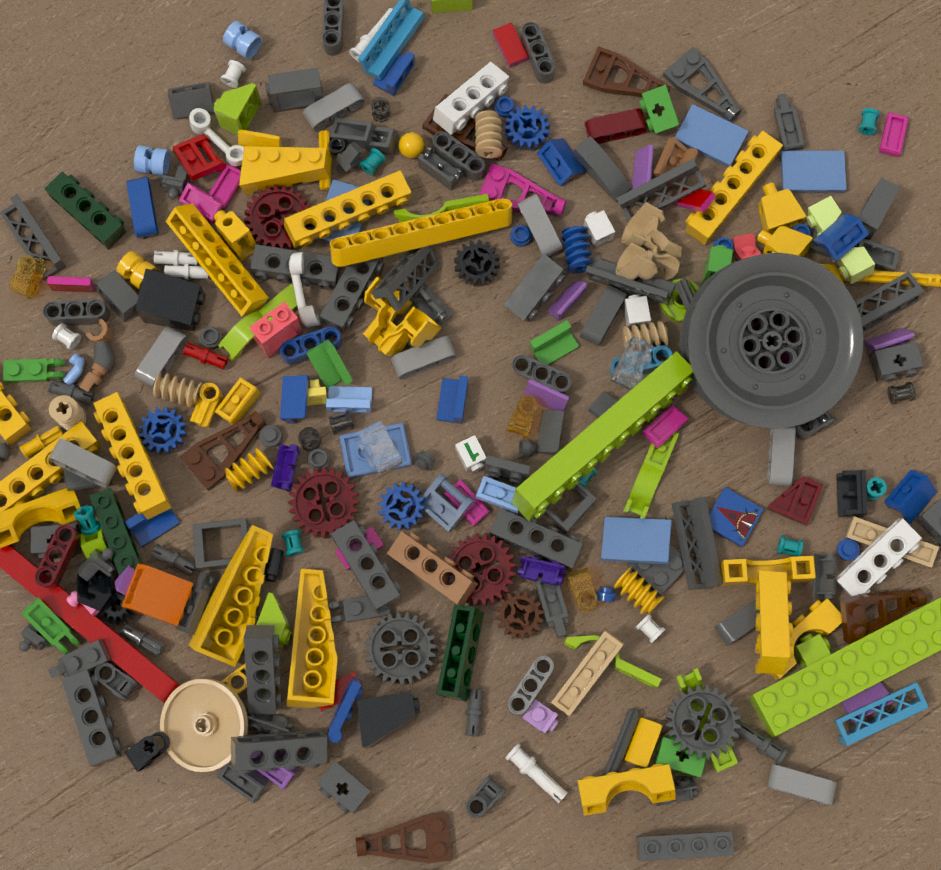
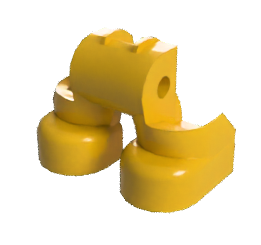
(393, 338)

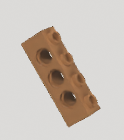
(402, 552)

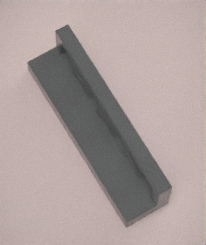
(662, 183)
(36, 231)
(405, 270)
(655, 288)
(892, 307)
(701, 544)

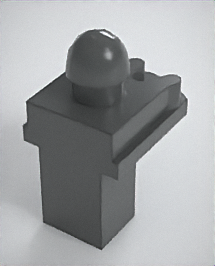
(349, 158)
(176, 184)
(96, 562)
(32, 637)

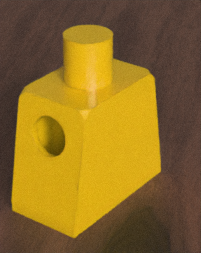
(779, 209)
(232, 230)
(785, 241)

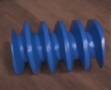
(575, 249)

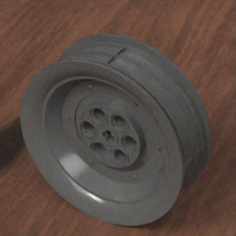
(821, 357)

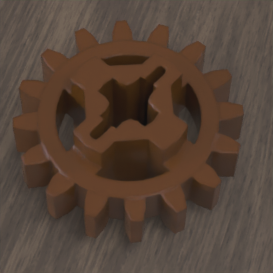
(528, 610)

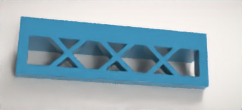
(392, 41)
(881, 721)

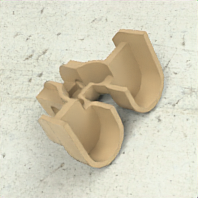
(660, 259)

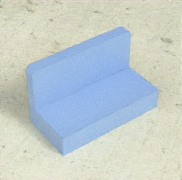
(349, 398)
(496, 493)

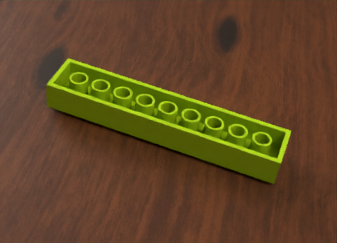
(602, 437)
(849, 670)

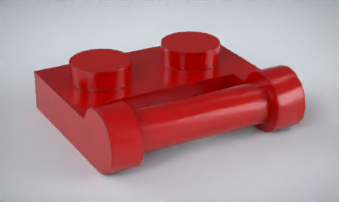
(193, 160)

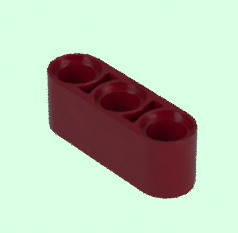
(616, 126)
(47, 563)

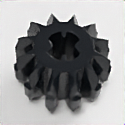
(114, 614)

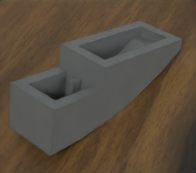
(365, 135)
(601, 168)

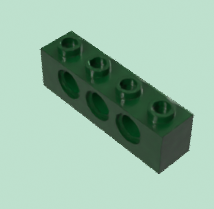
(106, 234)
(115, 530)
(460, 653)

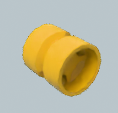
(133, 268)

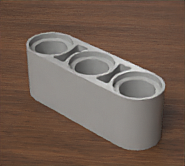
(334, 105)
(540, 225)
(161, 355)
(424, 357)
(781, 456)
(83, 463)
(538, 677)
(801, 785)

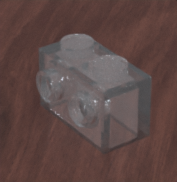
(631, 363)
(379, 448)

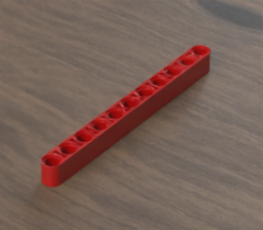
(88, 626)

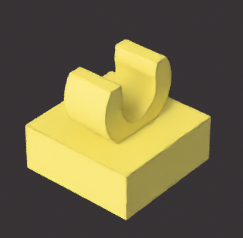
(316, 394)

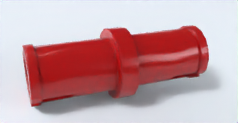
(205, 355)

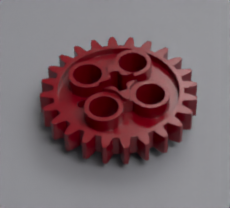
(271, 201)
(304, 508)
(473, 549)

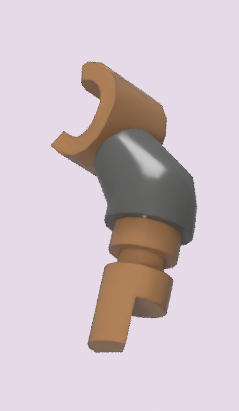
(103, 356)

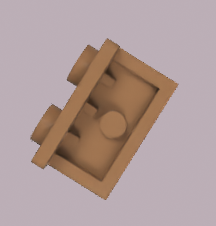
(673, 156)

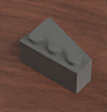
(536, 288)

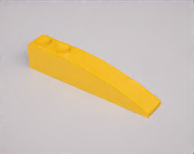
(234, 600)
(313, 648)

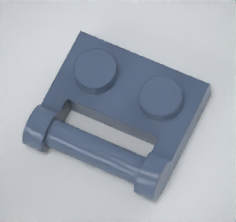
(440, 508)

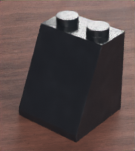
(169, 301)
(384, 716)

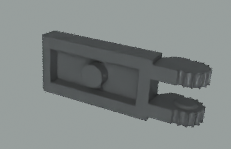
(356, 610)

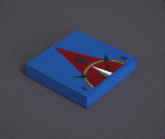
(734, 517)

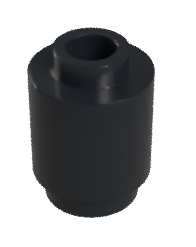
(274, 566)

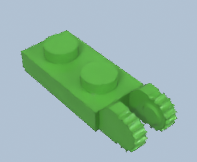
(31, 370)
(49, 624)

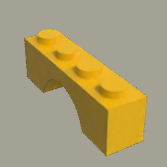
(51, 507)
(746, 571)
(822, 620)
(599, 791)

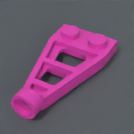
(499, 177)

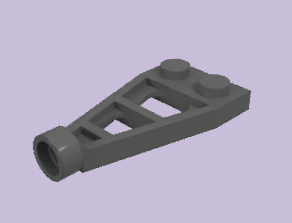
(685, 68)

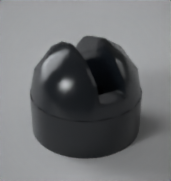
(337, 143)

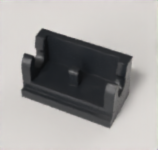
(851, 493)
(94, 591)

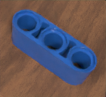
(142, 207)
(299, 344)

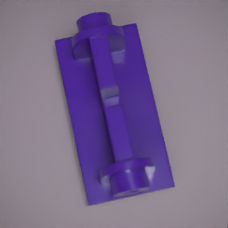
(285, 467)
(552, 571)

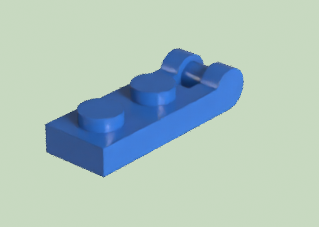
(344, 709)

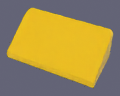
(251, 138)
(238, 401)
(643, 742)

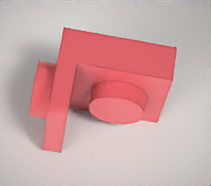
(745, 246)

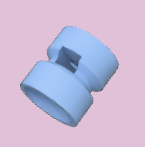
(240, 38)
(151, 160)

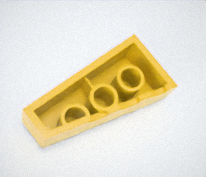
(282, 167)
(773, 622)

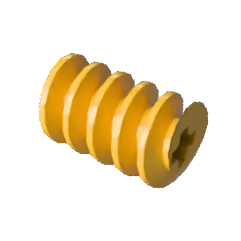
(248, 469)
(638, 591)

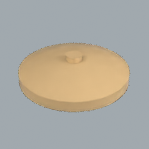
(200, 724)

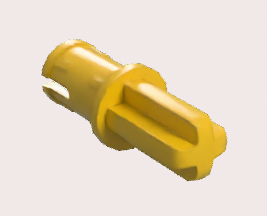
(40, 441)

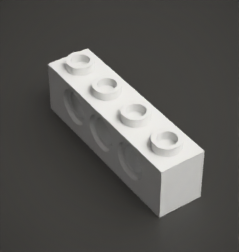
(471, 98)
(865, 561)

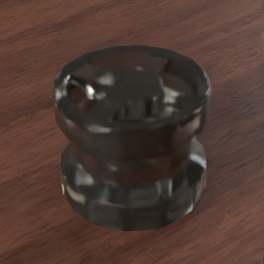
(309, 434)

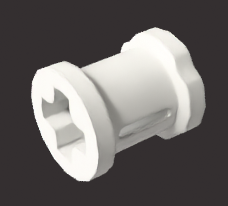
(233, 74)
(66, 336)
(650, 628)

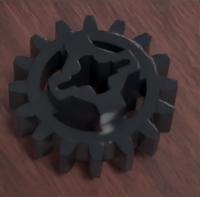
(484, 260)

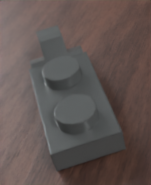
(788, 124)
(196, 604)
(553, 607)
(81, 659)

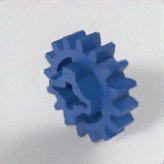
(527, 119)
(155, 434)
(398, 497)

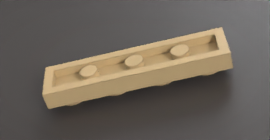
(868, 532)
(587, 672)

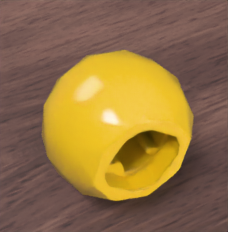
(411, 145)

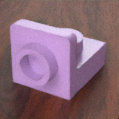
(541, 717)

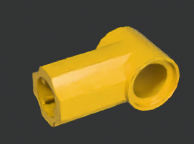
(205, 407)

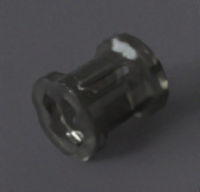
(384, 105)
(901, 393)
(341, 422)

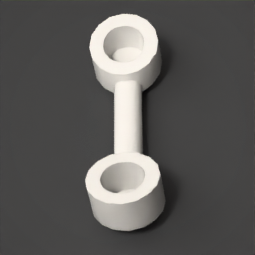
(201, 124)
(307, 314)

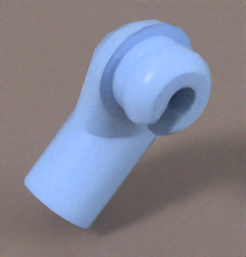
(76, 371)

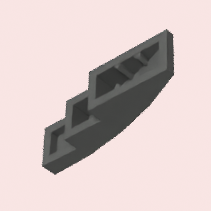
(882, 255)

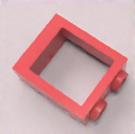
(271, 334)

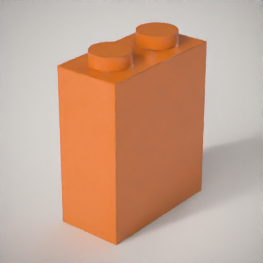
(157, 594)

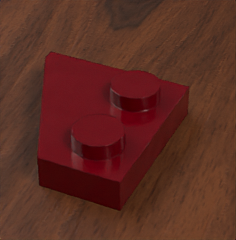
(798, 500)

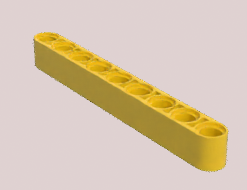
(420, 232)

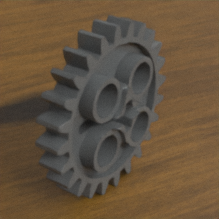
(399, 627)
(722, 730)

